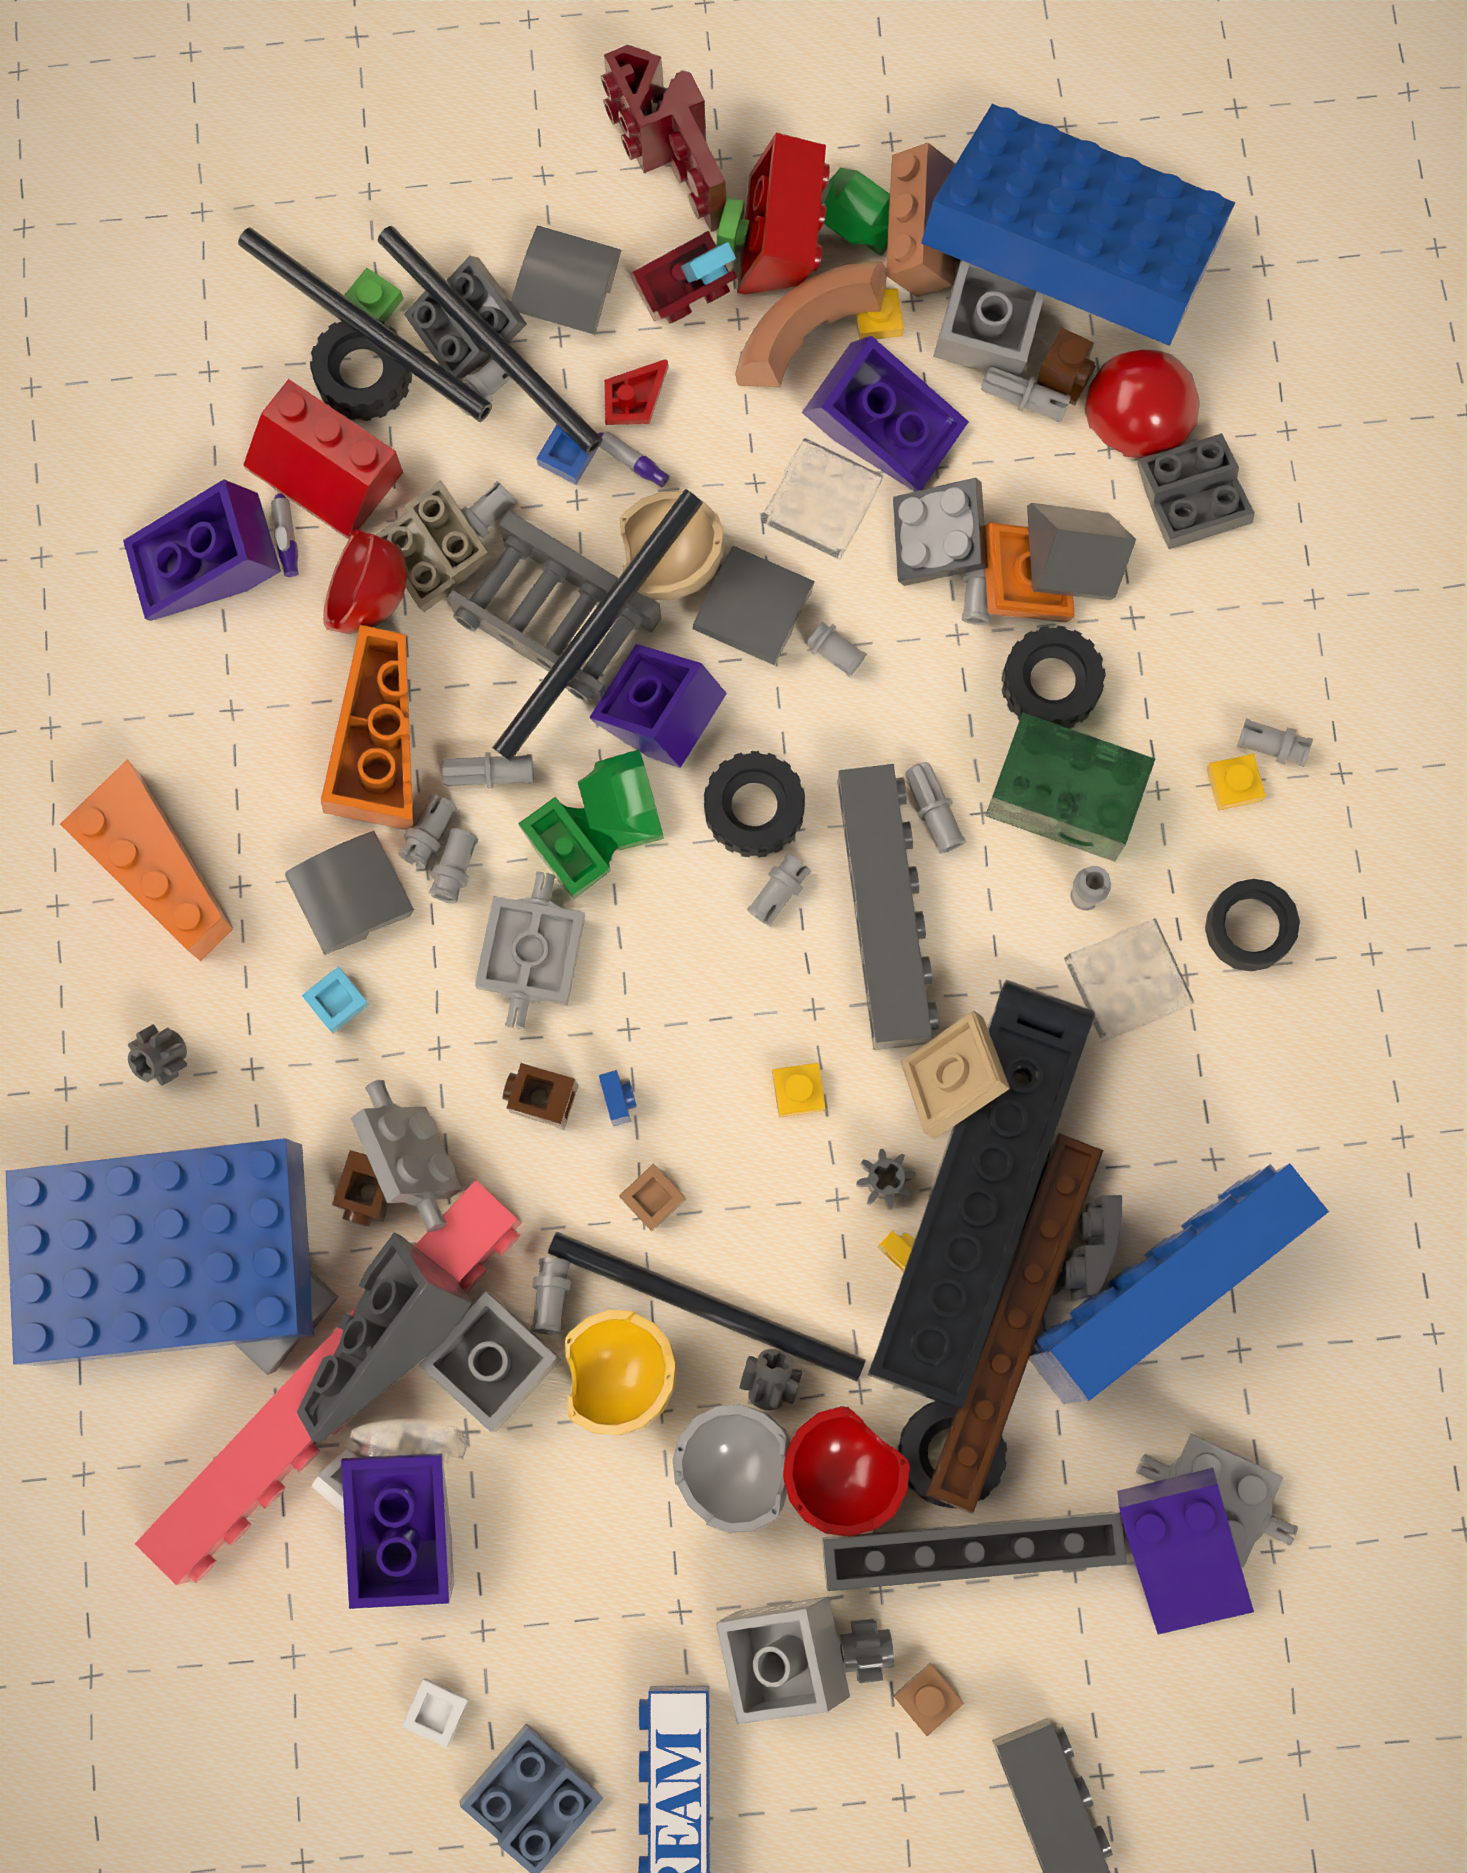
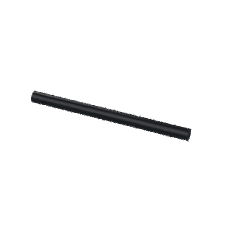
(365, 324)
(489, 340)
(597, 625)
(707, 1306)

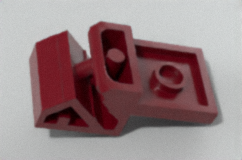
(664, 125)

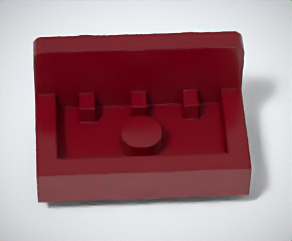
(666, 286)

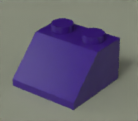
(659, 704)

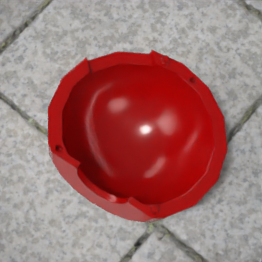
(1142, 403)
(365, 584)
(843, 1474)

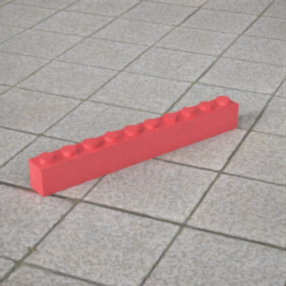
(275, 1439)

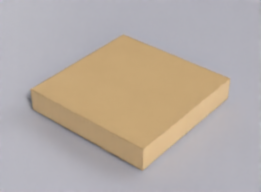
(954, 1075)

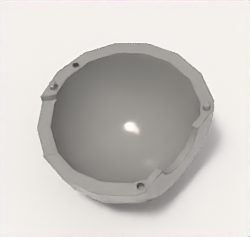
(732, 1467)

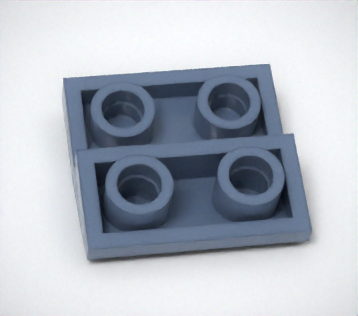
(530, 1800)

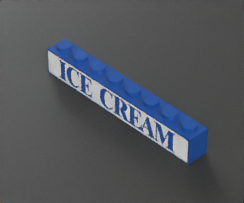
(677, 1780)

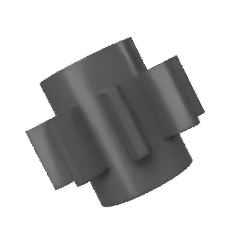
(157, 1055)
(882, 1166)
(770, 1379)
(867, 1650)

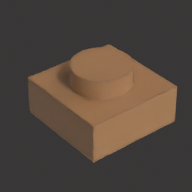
(652, 1197)
(928, 1699)

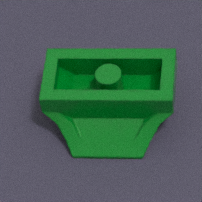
(857, 209)
(621, 801)
(568, 845)

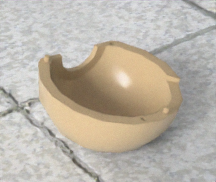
(689, 560)

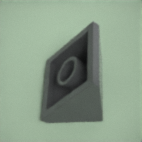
(1077, 551)

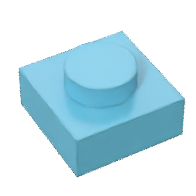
(709, 265)
(335, 1000)

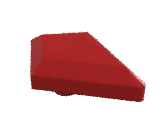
(634, 394)

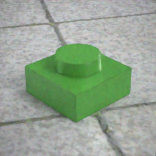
(732, 225)
(375, 295)

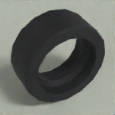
(1272, 896)

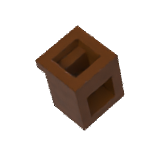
(1067, 365)
(560, 1091)
(348, 1197)

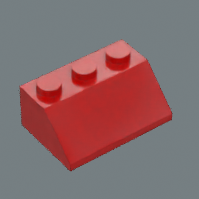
(784, 215)
(321, 459)

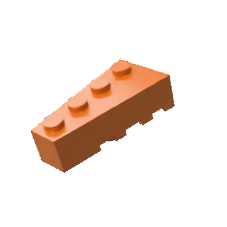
(371, 747)
(140, 849)

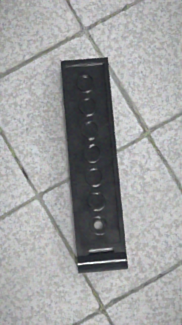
(981, 1201)

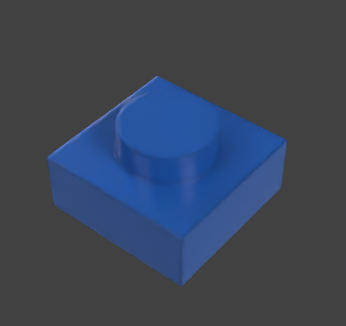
(563, 456)
(618, 1097)

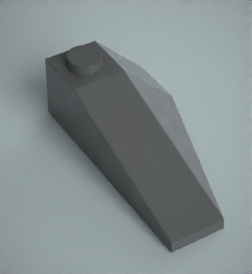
(398, 1322)

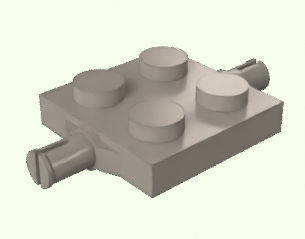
(530, 950)
(406, 1154)
(1244, 1488)

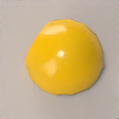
(619, 1372)

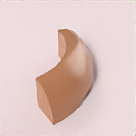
(819, 299)

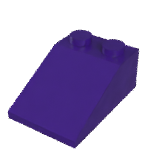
(885, 414)
(202, 551)
(397, 1531)
(1184, 1551)

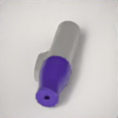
(634, 460)
(284, 535)

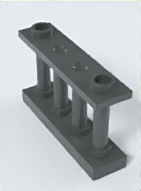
(558, 565)

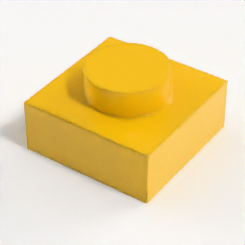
(884, 323)
(1236, 782)
(798, 1090)
(897, 1248)

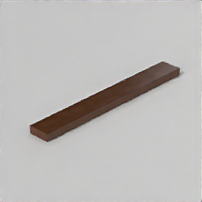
(1015, 1323)

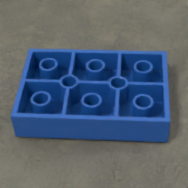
(1078, 223)
(158, 1252)
(1175, 1282)

